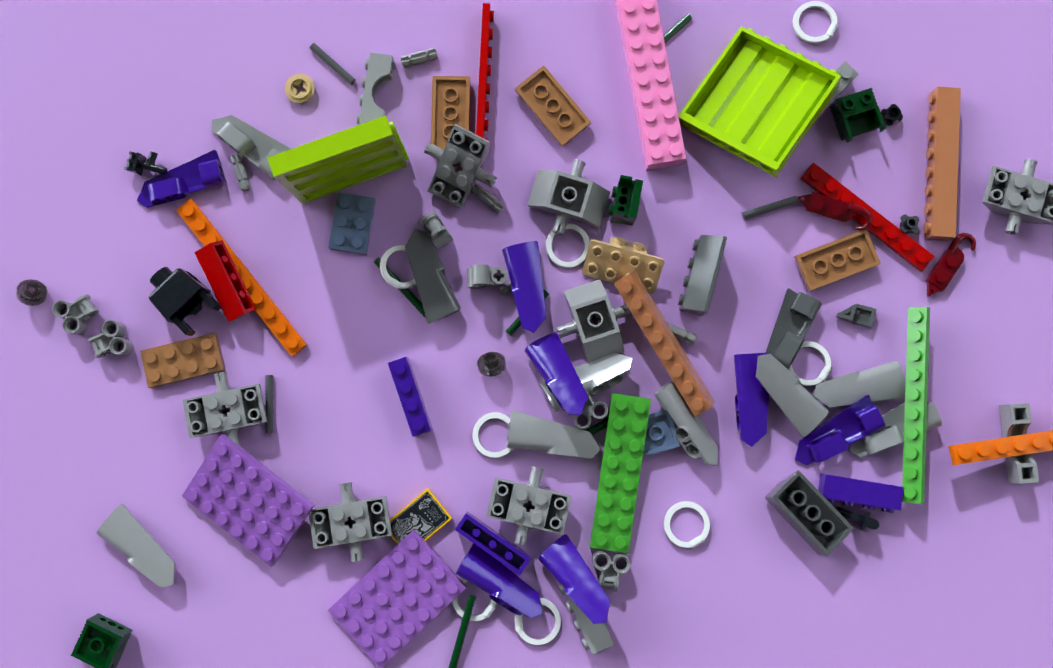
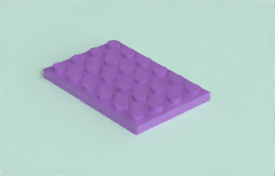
(247, 500)
(397, 598)

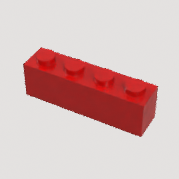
(225, 280)

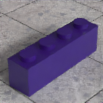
(410, 396)
(861, 492)
(493, 543)

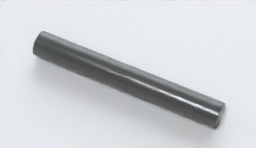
(334, 65)
(770, 207)
(269, 403)

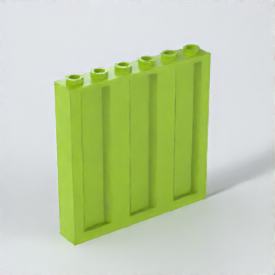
(759, 100)
(340, 160)

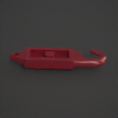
(835, 208)
(948, 265)

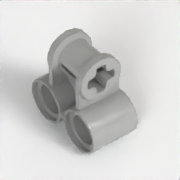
(435, 229)
(482, 276)
(79, 311)
(109, 343)
(588, 411)
(609, 571)

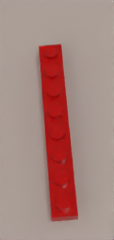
(484, 70)
(880, 227)

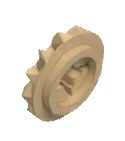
(298, 80)

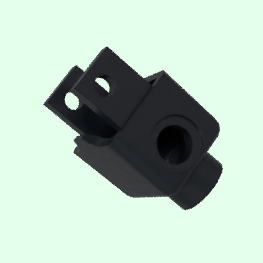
(179, 295)

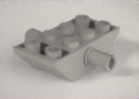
(455, 180)
(1019, 196)
(587, 197)
(597, 339)
(208, 414)
(549, 505)
(331, 524)

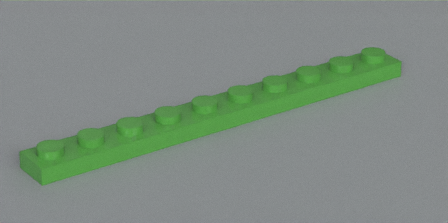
(916, 405)

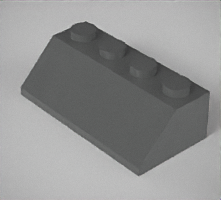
(702, 275)
(809, 513)

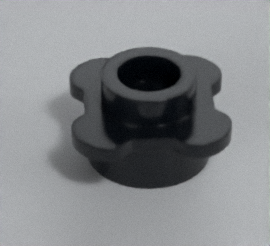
(895, 110)
(905, 227)

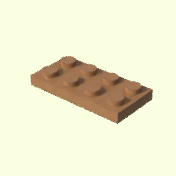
(449, 106)
(552, 106)
(837, 260)
(182, 360)

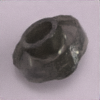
(31, 292)
(491, 364)

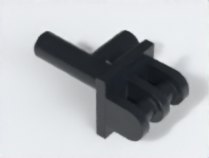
(137, 163)
(865, 520)

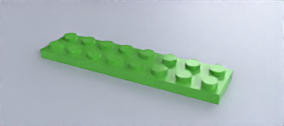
(620, 473)

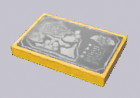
(422, 514)

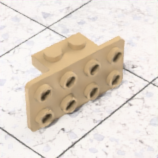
(619, 258)

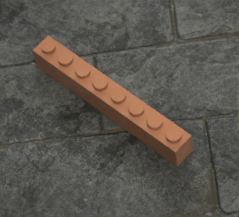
(942, 164)
(664, 343)

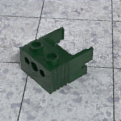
(857, 114)
(628, 212)
(101, 642)

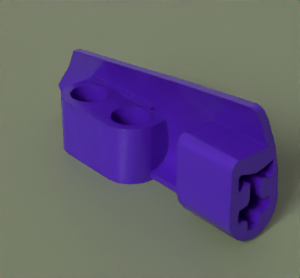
(187, 178)
(526, 282)
(558, 372)
(750, 400)
(840, 431)
(576, 578)
(499, 582)

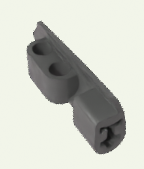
(429, 276)
(792, 325)

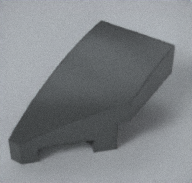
(858, 315)

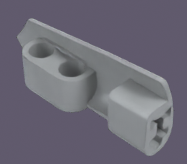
(248, 141)
(597, 375)
(879, 382)
(793, 399)
(691, 429)
(894, 431)
(547, 436)
(140, 548)

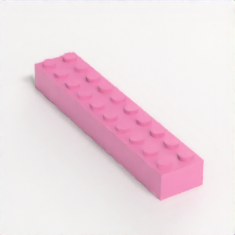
(650, 83)

